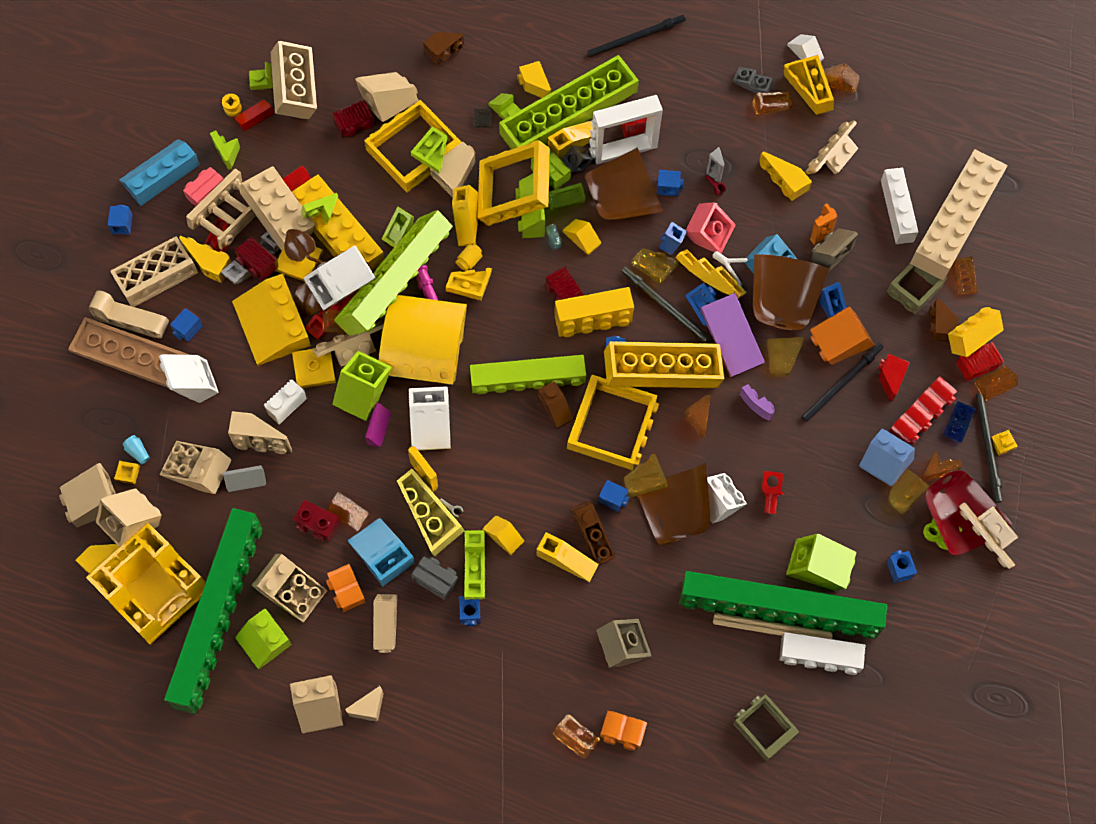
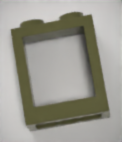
(904, 297)
(790, 729)

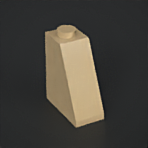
(455, 168)
(385, 622)

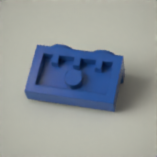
(700, 297)

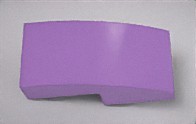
(761, 407)

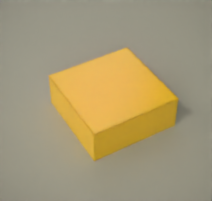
(127, 472)

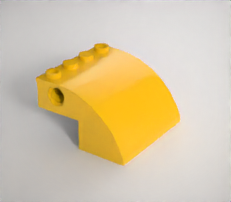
(423, 338)
(148, 583)

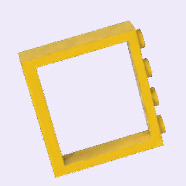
(398, 123)
(518, 207)
(625, 392)

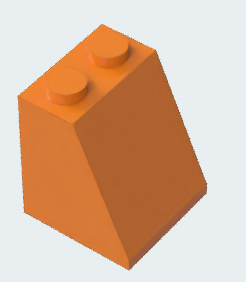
(841, 336)

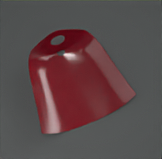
(958, 490)

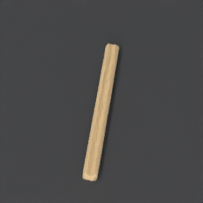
(766, 627)

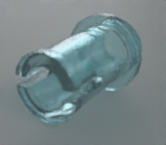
(554, 238)

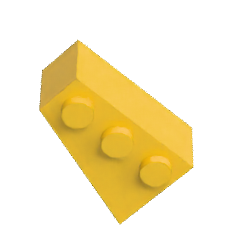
(811, 83)

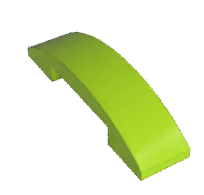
(474, 565)

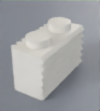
(285, 401)

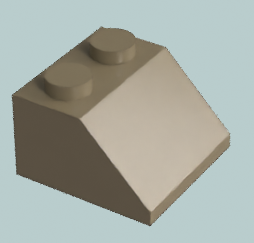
(834, 248)
(623, 642)

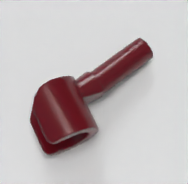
(716, 185)

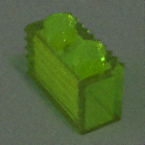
(566, 197)

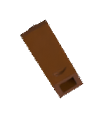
(592, 532)

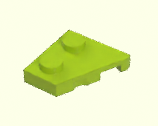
(431, 149)

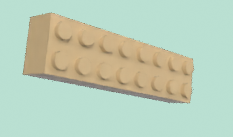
(958, 215)

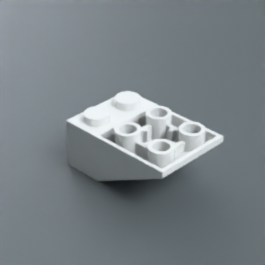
(339, 278)
(189, 376)
(429, 418)

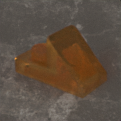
(936, 469)

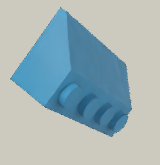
(160, 171)

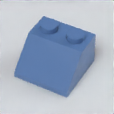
(887, 457)

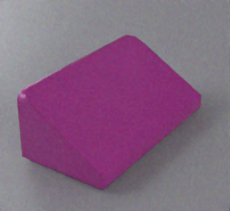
(378, 425)

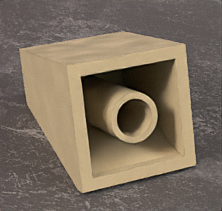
(387, 94)
(84, 494)
(126, 514)
(317, 704)

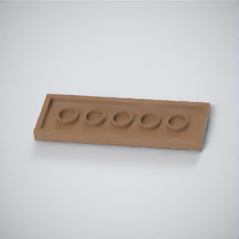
(121, 350)

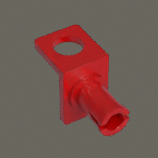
(771, 493)

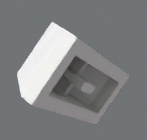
(805, 46)

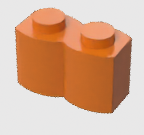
(346, 588)
(623, 730)

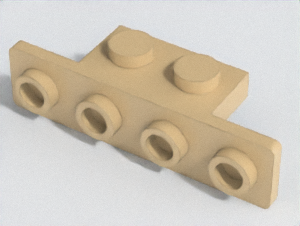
(836, 152)
(346, 346)
(994, 530)

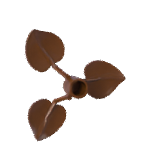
(297, 247)

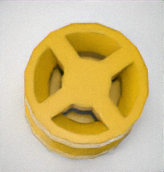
(235, 107)

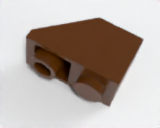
(443, 45)
(942, 321)

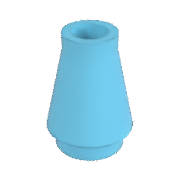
(136, 449)

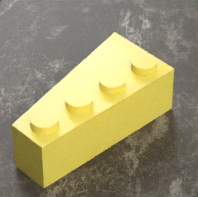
(432, 516)

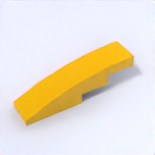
(717, 278)

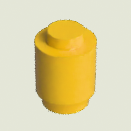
(469, 257)

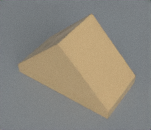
(368, 706)

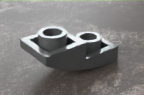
(751, 81)

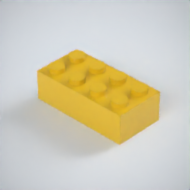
(594, 312)

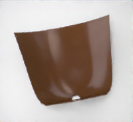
(623, 188)
(786, 290)
(680, 505)

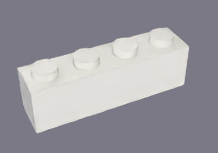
(899, 205)
(822, 652)

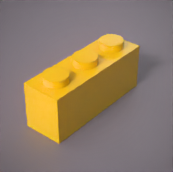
(975, 331)

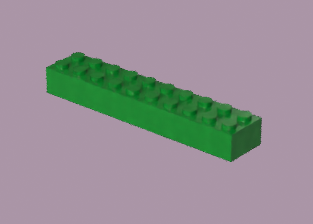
(783, 604)
(213, 612)

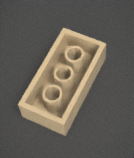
(293, 80)
(275, 205)

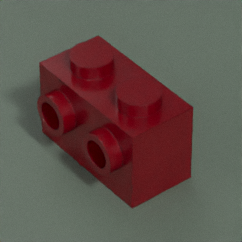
(316, 521)

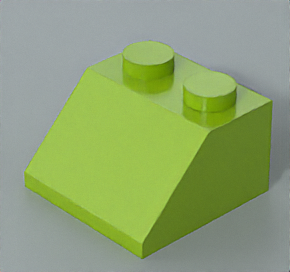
(262, 639)

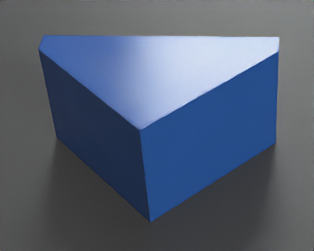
(832, 299)

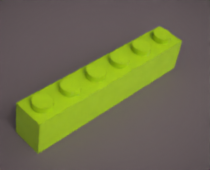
(527, 374)

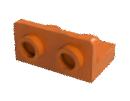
(823, 224)

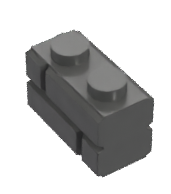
(434, 577)

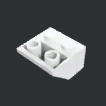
(723, 497)

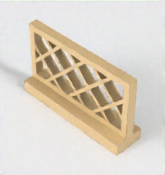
(160, 280)

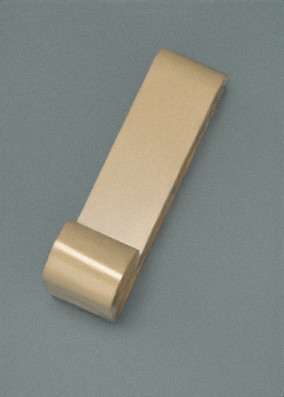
(127, 317)

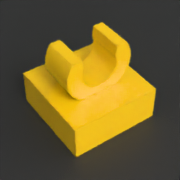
(1003, 442)

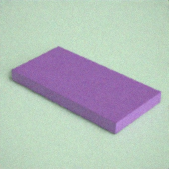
(733, 334)

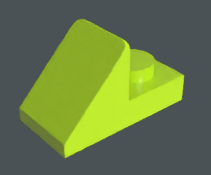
(261, 78)
(504, 105)
(227, 150)
(324, 206)
(398, 227)

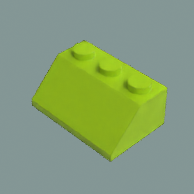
(531, 224)

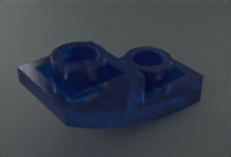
(959, 421)

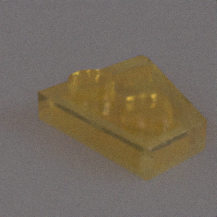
(655, 264)
(782, 354)
(645, 478)
(906, 491)

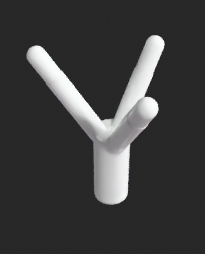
(725, 261)

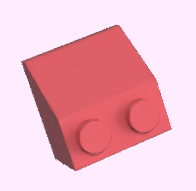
(710, 227)

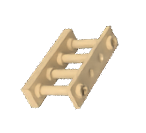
(210, 204)

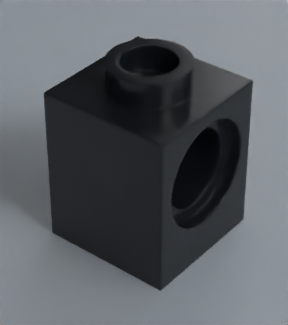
(577, 159)

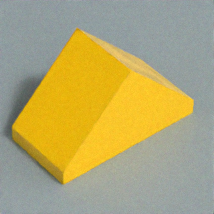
(582, 235)
(504, 534)

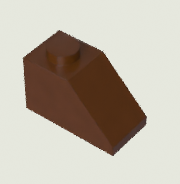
(555, 404)

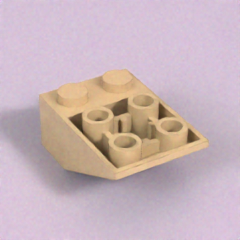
(251, 432)
(196, 466)
(289, 587)

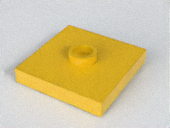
(298, 269)
(313, 370)
(422, 468)

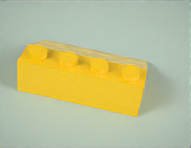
(271, 320)

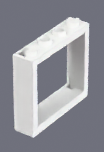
(620, 114)

